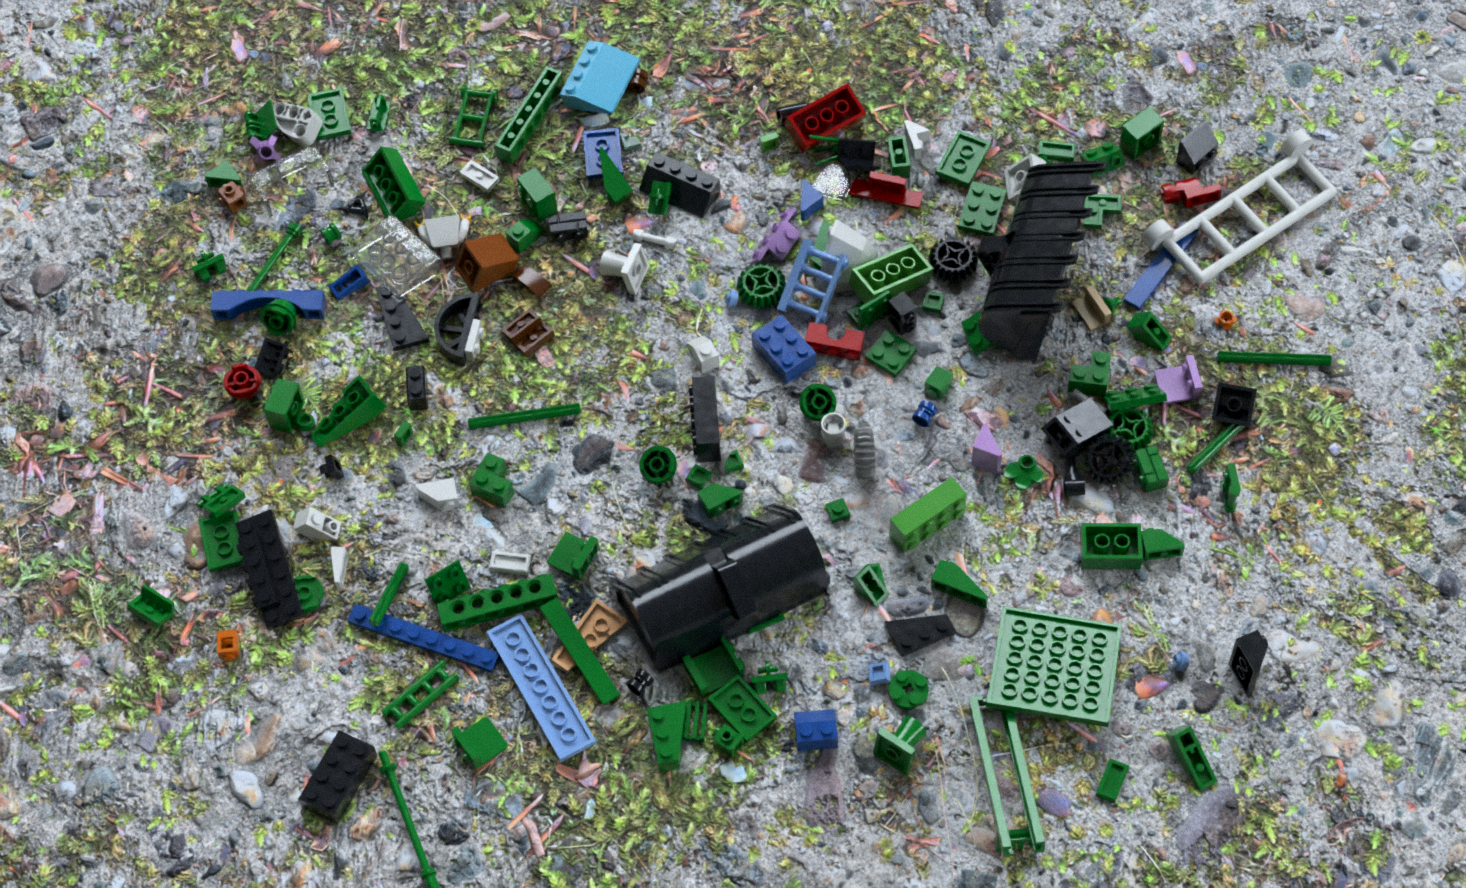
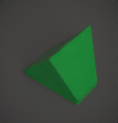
(871, 584)

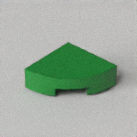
(733, 462)

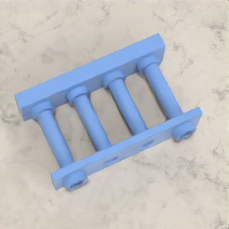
(801, 267)

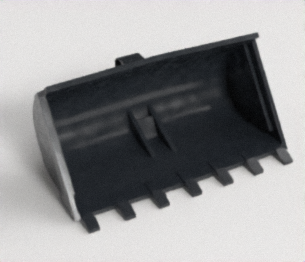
(1032, 255)
(722, 586)

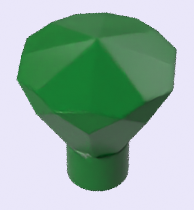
(1112, 303)

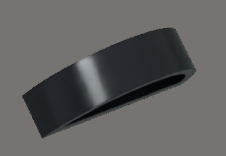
(473, 303)

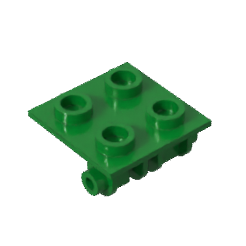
(261, 123)
(447, 583)

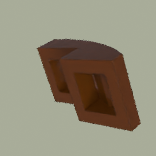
(532, 280)

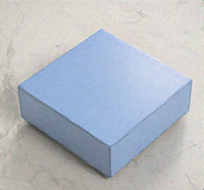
(879, 673)

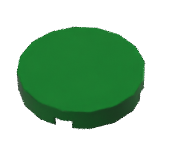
(310, 592)

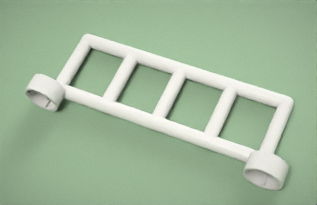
(1294, 147)

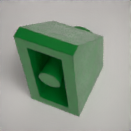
(524, 234)
(1149, 330)
(1160, 544)

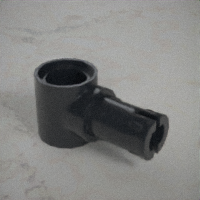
(1073, 484)

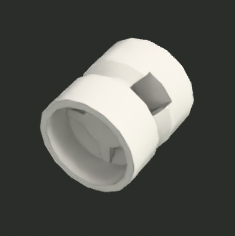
(833, 429)

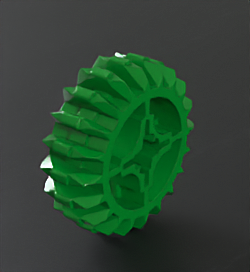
(759, 279)
(1130, 423)

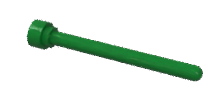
(293, 230)

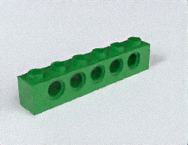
(529, 114)
(492, 611)

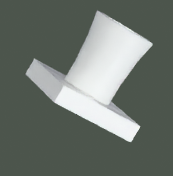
(630, 268)

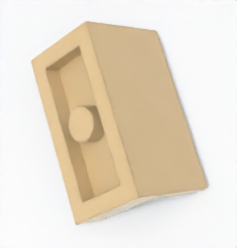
(1092, 309)

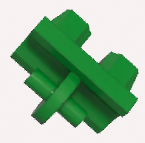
(659, 198)
(201, 270)
(760, 681)

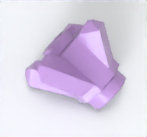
(265, 149)

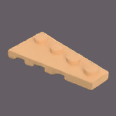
(596, 627)

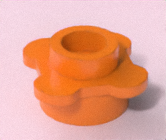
(1225, 315)

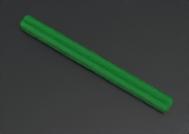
(1274, 358)
(523, 416)

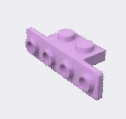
(780, 239)

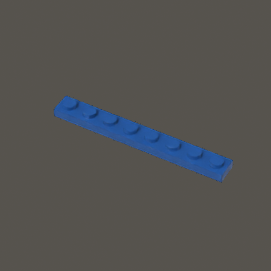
(426, 639)

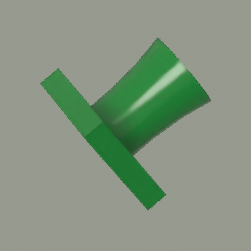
(898, 747)

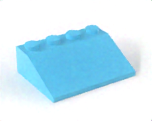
(599, 78)

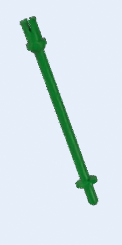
(428, 874)

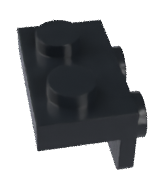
(271, 357)

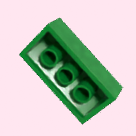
(393, 184)

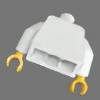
(444, 233)

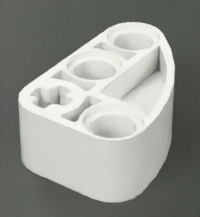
(297, 122)

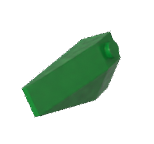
(353, 410)

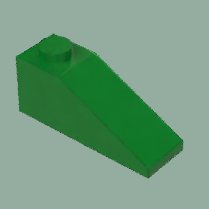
(615, 185)
(955, 582)
(1191, 756)

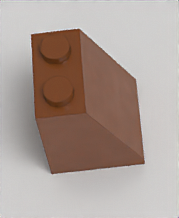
(486, 261)

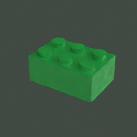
(1111, 546)

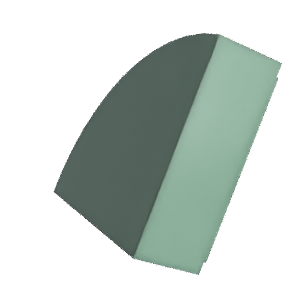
(630, 143)

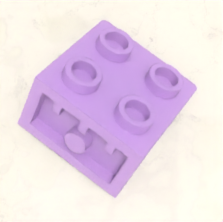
(1180, 382)

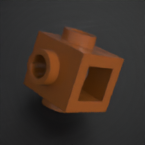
(232, 197)

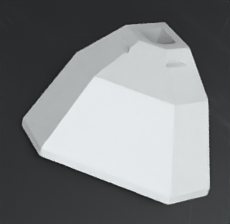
(849, 242)

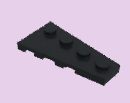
(400, 321)

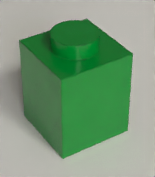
(938, 383)

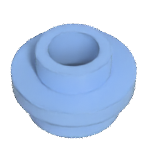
(731, 298)
(1181, 660)

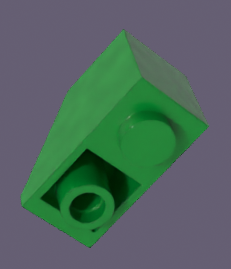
(719, 498)

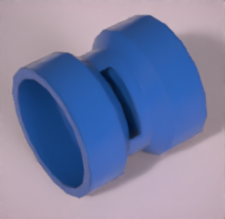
(925, 412)

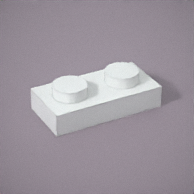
(479, 176)
(473, 346)

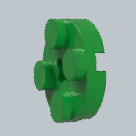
(913, 699)

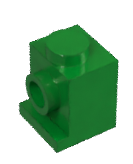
(728, 746)

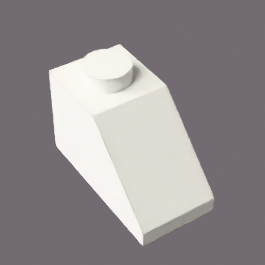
(704, 353)
(439, 493)

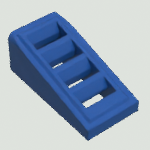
(352, 287)

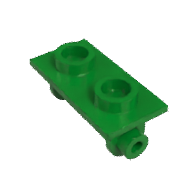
(378, 114)

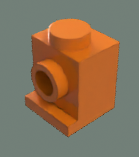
(228, 645)

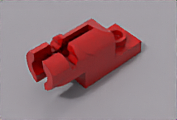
(1190, 192)

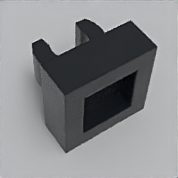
(332, 467)

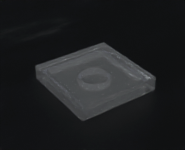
(834, 181)

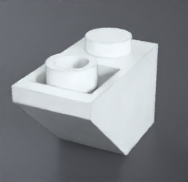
(316, 524)

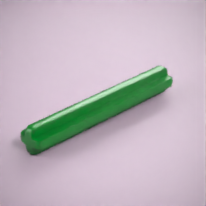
(1213, 448)
(388, 594)

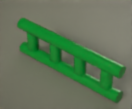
(419, 706)

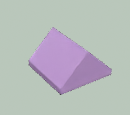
(986, 452)

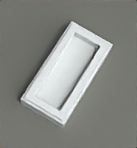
(510, 563)

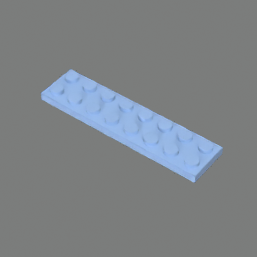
(541, 688)

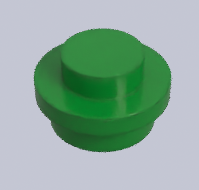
(305, 422)

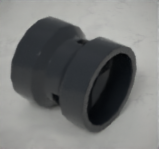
(640, 682)

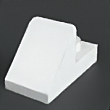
(915, 137)

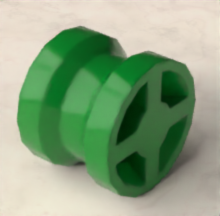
(330, 233)

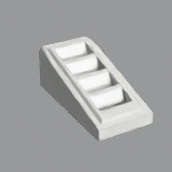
(339, 565)

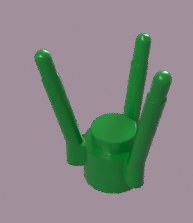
(834, 148)

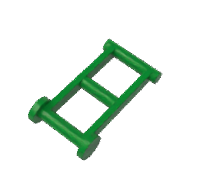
(465, 93)

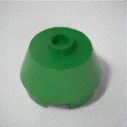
(278, 317)
(817, 401)
(658, 464)

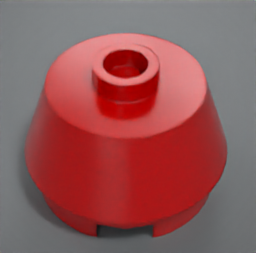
(242, 382)

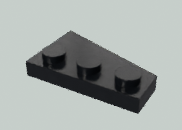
(919, 632)

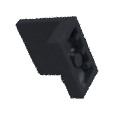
(857, 154)

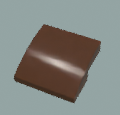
(527, 332)

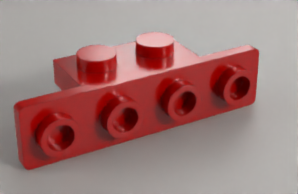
(886, 189)

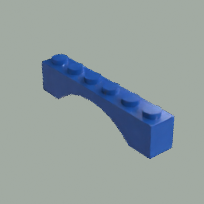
(230, 304)

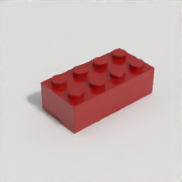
(825, 117)

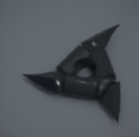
(358, 200)

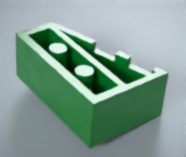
(667, 733)

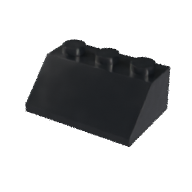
(1247, 659)

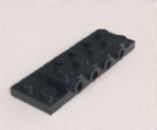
(268, 570)

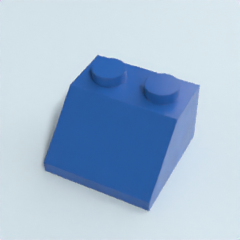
(816, 730)

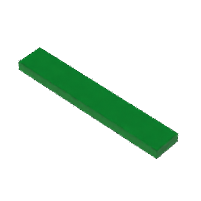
(579, 651)

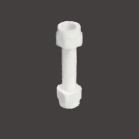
(669, 242)

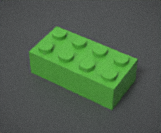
(895, 271)
(928, 515)

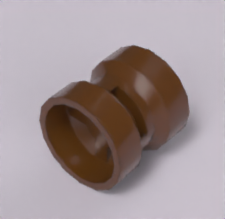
(637, 82)

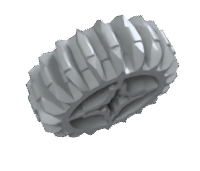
(864, 453)

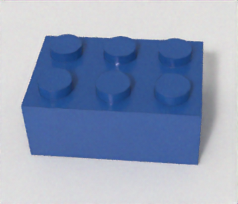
(783, 349)

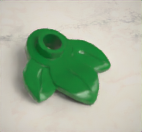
(1022, 474)

